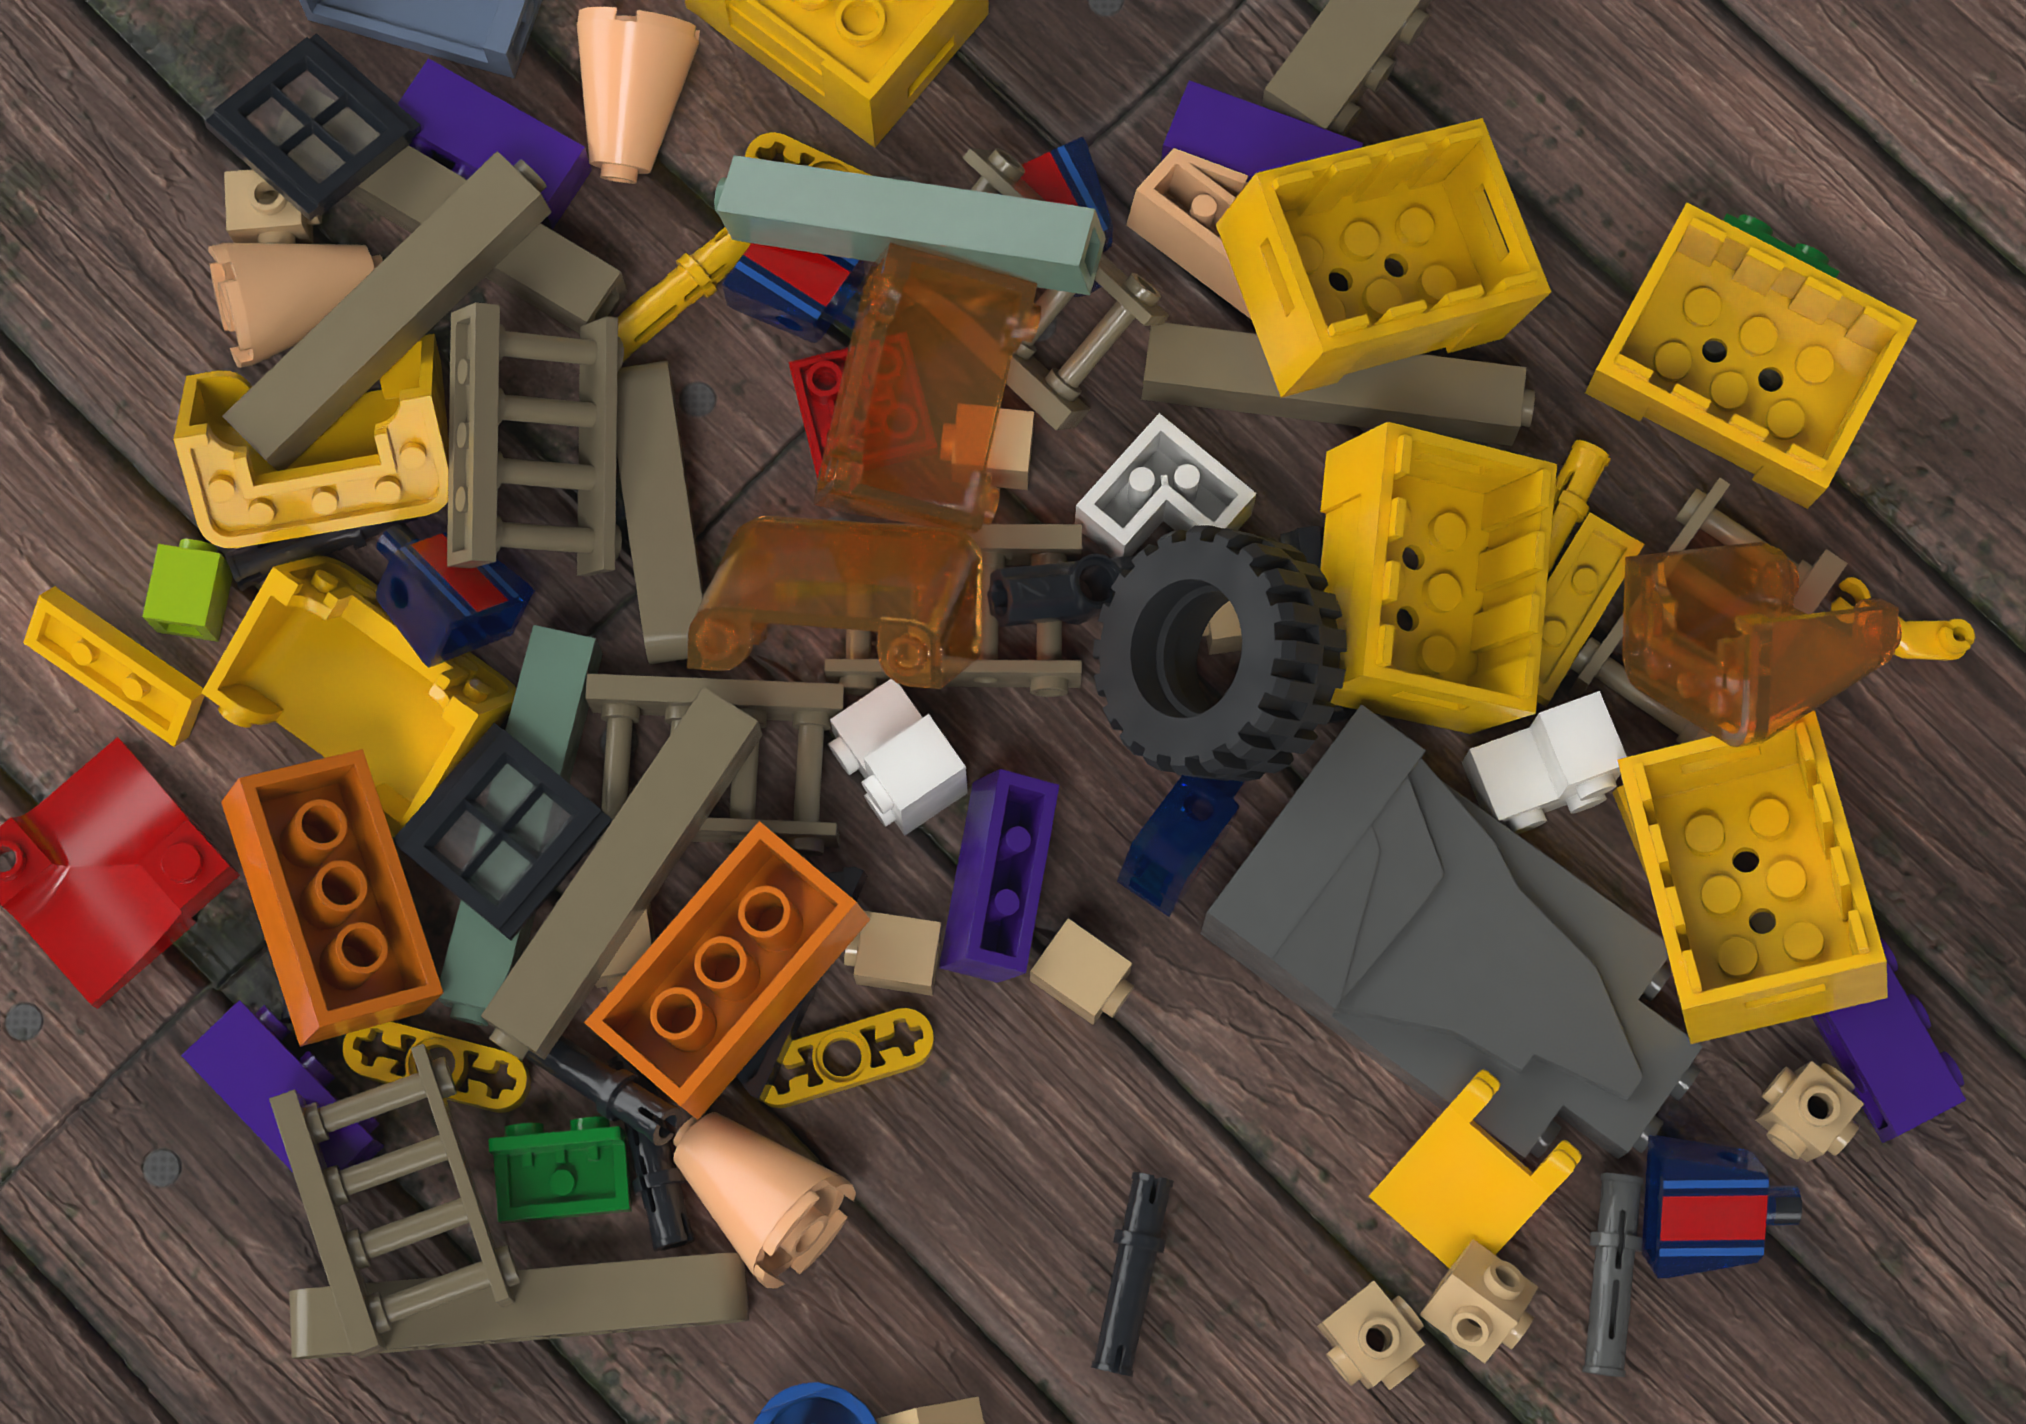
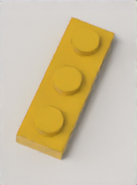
(1579, 595)
(114, 666)

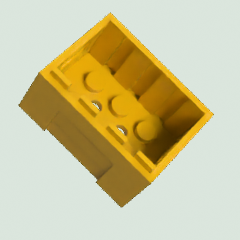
(850, 56)
(1351, 211)
(1768, 314)
(1479, 583)
(1779, 800)

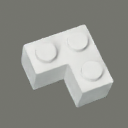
(1158, 481)
(901, 755)
(1554, 763)

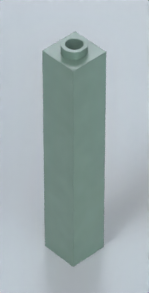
(863, 213)
(549, 722)

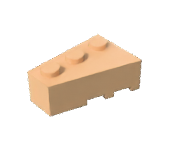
(1179, 215)

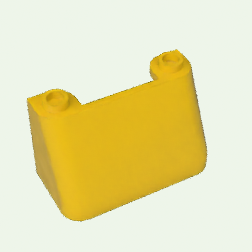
(367, 469)
(346, 680)

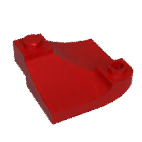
(108, 872)

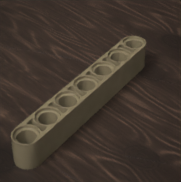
(546, 1306)

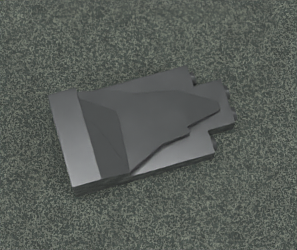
(1455, 950)

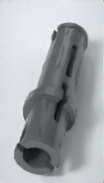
(1613, 1274)

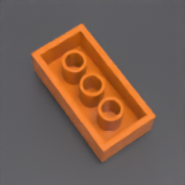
(331, 896)
(728, 970)

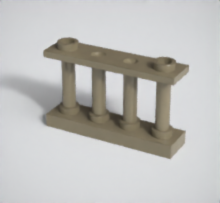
(1056, 391)
(479, 467)
(1695, 515)
(999, 547)
(807, 704)
(328, 1188)

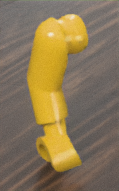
(1919, 638)

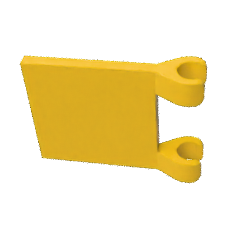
(1465, 1183)

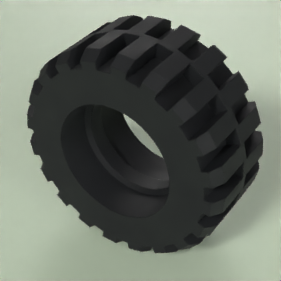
(1283, 669)

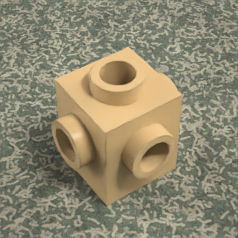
(261, 213)
(1791, 1124)
(1481, 1303)
(1392, 1320)

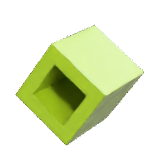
(188, 590)

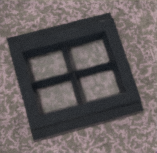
(313, 126)
(502, 831)

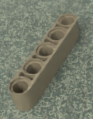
(657, 509)

